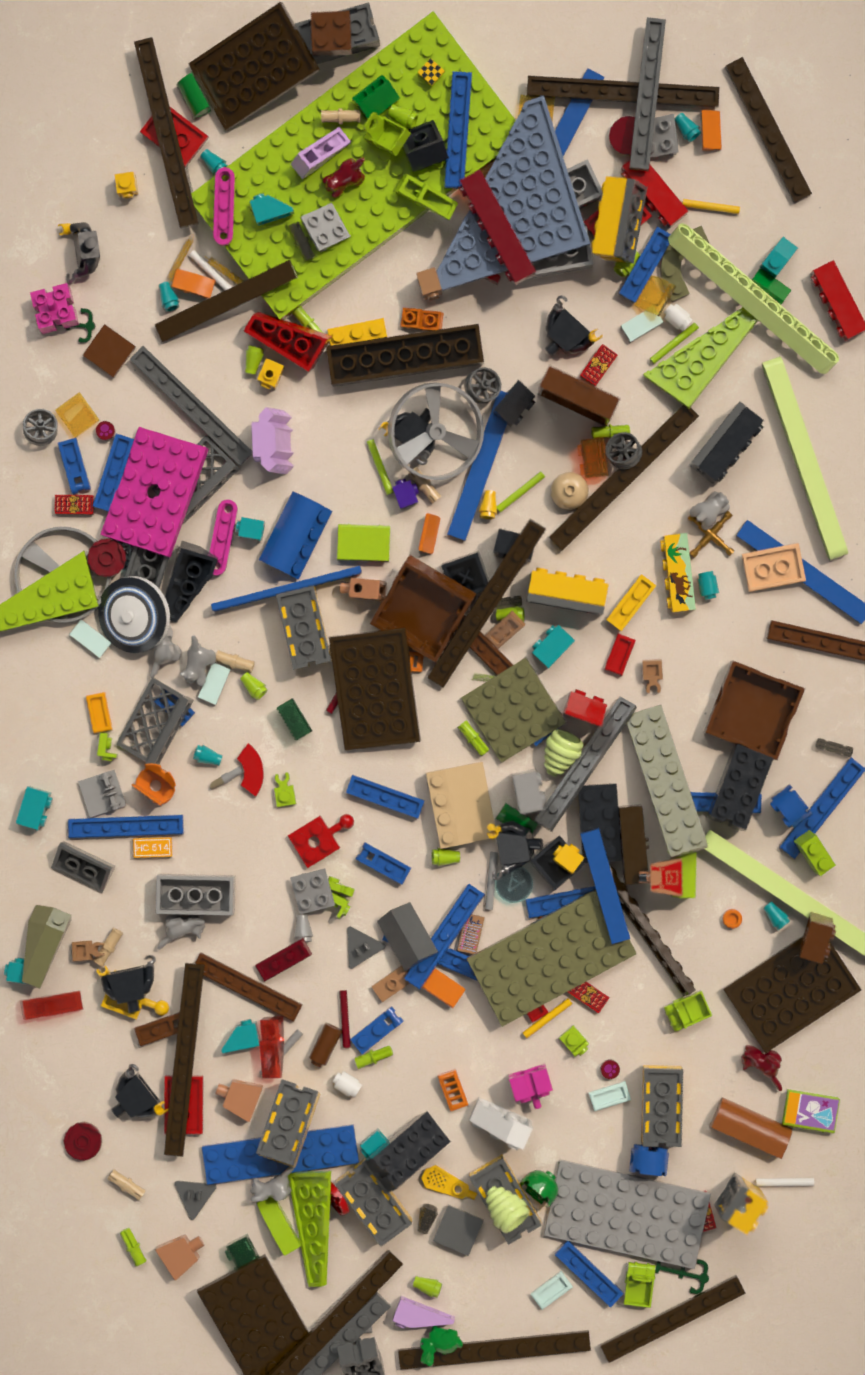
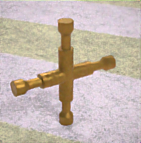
(711, 534)

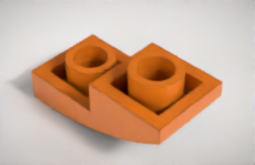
(192, 283)
(421, 319)

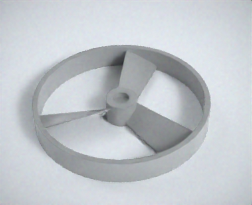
(435, 431)
(35, 554)

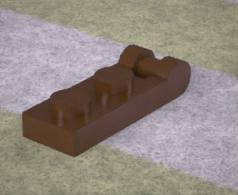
(157, 1029)

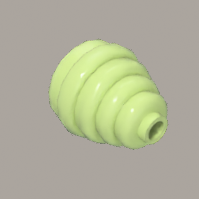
(561, 751)
(506, 1209)

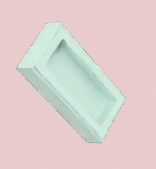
(641, 325)
(90, 638)
(214, 683)
(609, 1096)
(551, 1290)

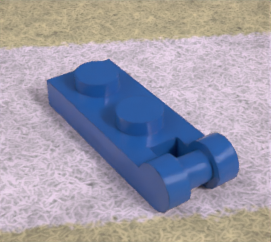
(74, 465)
(384, 863)
(376, 1030)

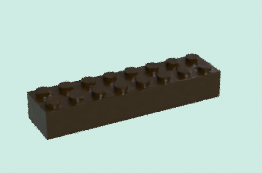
(405, 355)

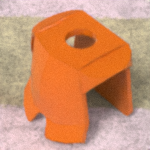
(151, 773)

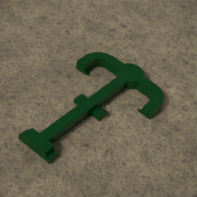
(90, 326)
(703, 1277)

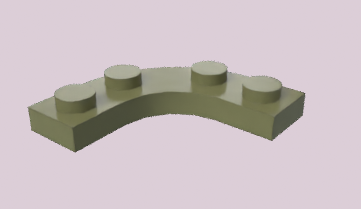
(671, 268)

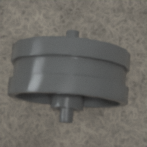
(483, 385)
(40, 427)
(624, 450)

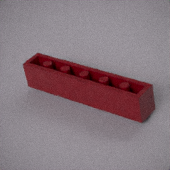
(497, 227)

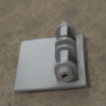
(664, 136)
(325, 227)
(102, 793)
(312, 891)

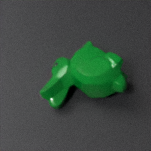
(439, 1340)

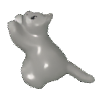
(709, 510)
(165, 652)
(197, 661)
(179, 926)
(276, 1188)

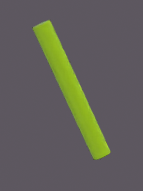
(673, 343)
(380, 467)
(521, 491)

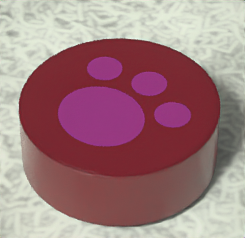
(105, 430)
(610, 1069)

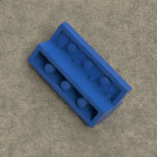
(295, 535)

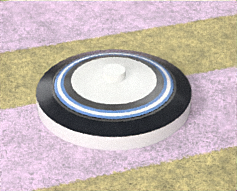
(134, 614)

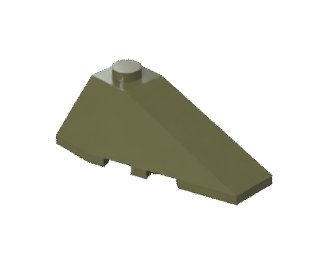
(44, 936)

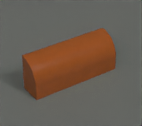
(751, 1128)

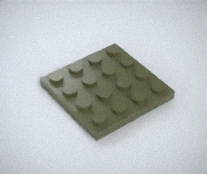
(513, 710)

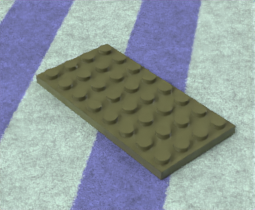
(547, 958)

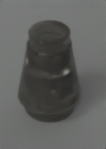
(427, 1216)

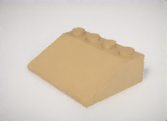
(460, 804)

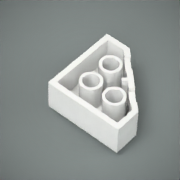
(501, 1123)

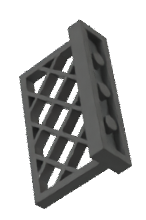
(213, 484)
(170, 727)

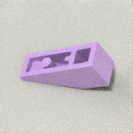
(320, 152)
(415, 1314)

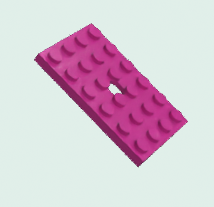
(155, 521)

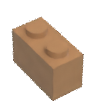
(429, 284)

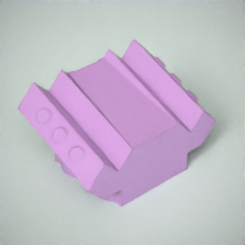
(272, 440)

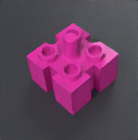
(54, 308)
(531, 1085)

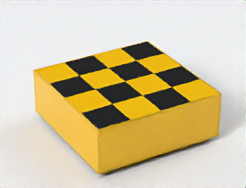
(431, 72)

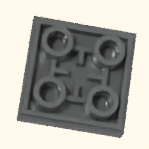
(458, 1230)

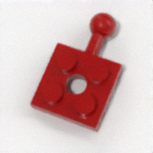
(318, 828)

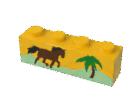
(679, 572)

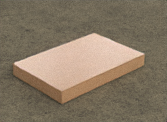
(773, 567)

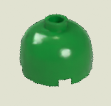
(541, 1186)

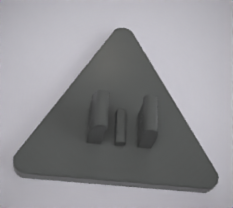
(361, 947)
(194, 1195)

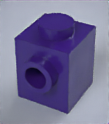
(405, 493)

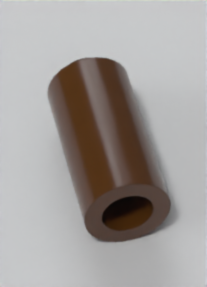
(325, 1045)

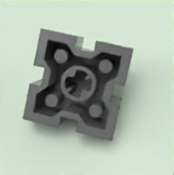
(361, 1358)

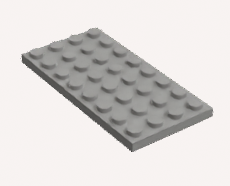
(628, 1214)

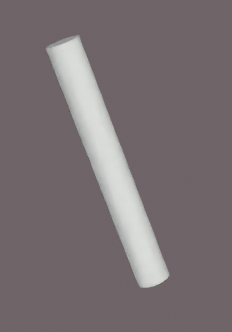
(209, 270)
(785, 1182)

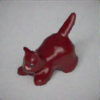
(347, 174)
(766, 1063)

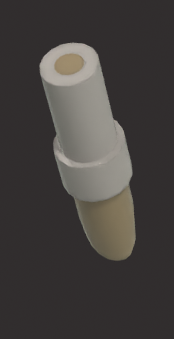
(227, 777)

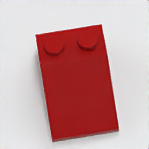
(585, 708)

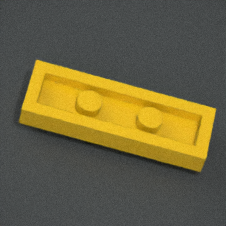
(358, 332)
(631, 602)

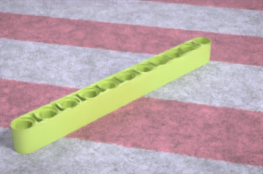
(753, 298)
(804, 458)
(782, 888)

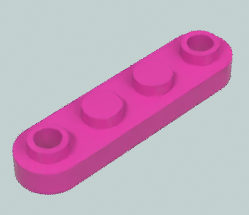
(224, 206)
(223, 534)

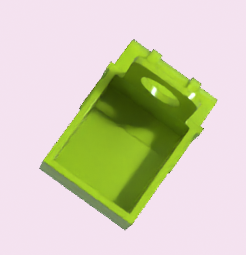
(385, 134)
(687, 1011)
(639, 1284)

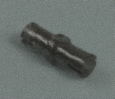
(301, 241)

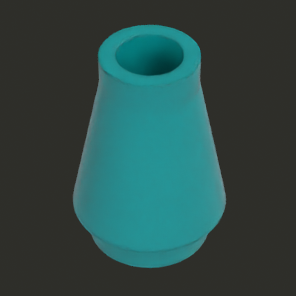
(687, 127)
(212, 161)
(168, 297)
(206, 755)
(776, 916)

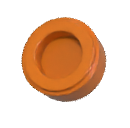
(732, 918)

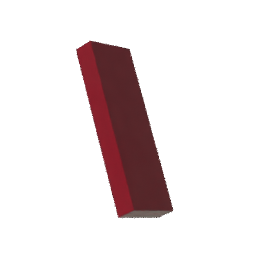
(283, 959)

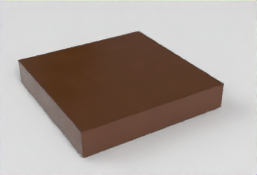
(109, 351)

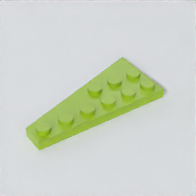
(698, 362)
(54, 595)
(312, 1211)

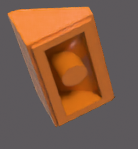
(710, 130)
(429, 533)
(444, 988)

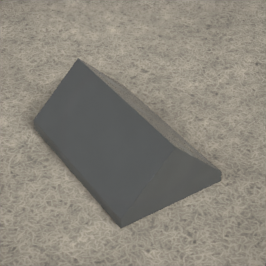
(147, 565)
(82, 866)
(407, 936)

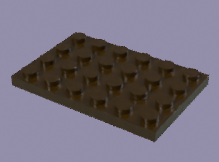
(254, 66)
(375, 688)
(789, 993)
(254, 1316)

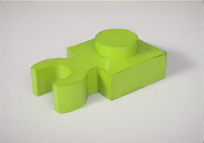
(284, 794)
(338, 887)

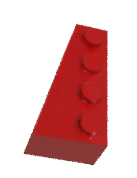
(289, 339)

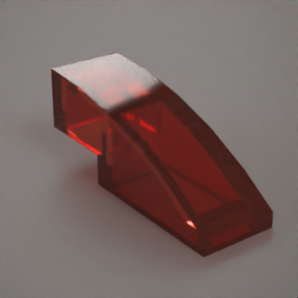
(51, 1005)
(272, 1046)

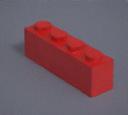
(658, 196)
(839, 300)

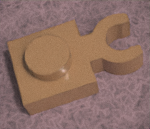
(652, 671)
(86, 950)

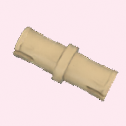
(340, 116)
(425, 486)
(235, 661)
(109, 946)
(126, 1184)

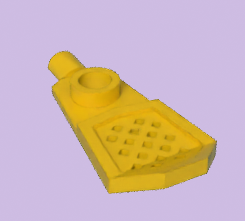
(449, 1184)

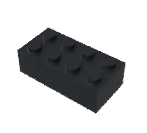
(600, 810)

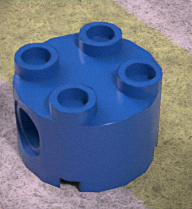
(791, 806)
(649, 1161)

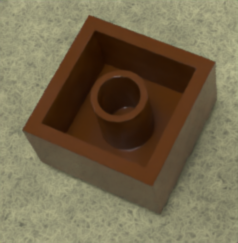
(331, 33)
(816, 938)

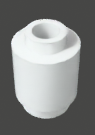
(677, 317)
(347, 1084)

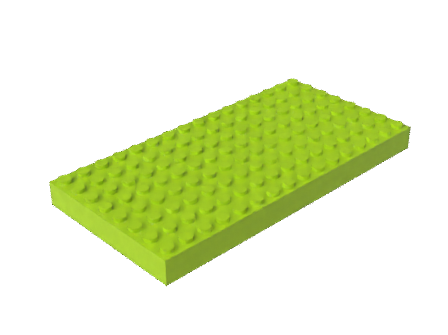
(370, 210)

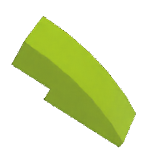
(426, 196)
(279, 1225)

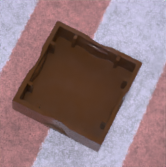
(578, 396)
(426, 605)
(754, 709)

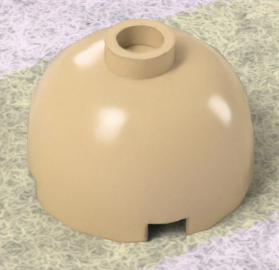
(569, 491)

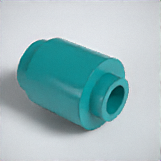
(708, 585)

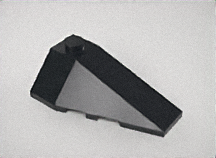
(189, 575)

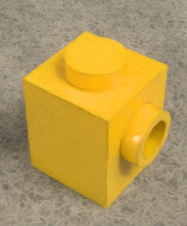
(126, 185)
(270, 374)
(568, 857)

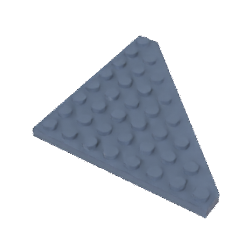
(534, 195)

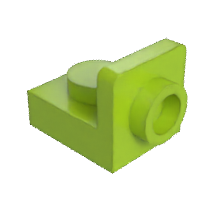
(105, 743)
(341, 901)
(574, 1041)

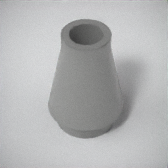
(303, 928)

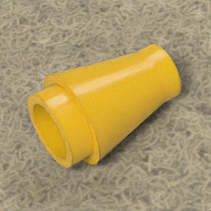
(488, 505)

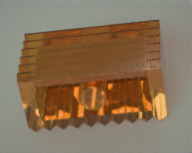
(593, 458)

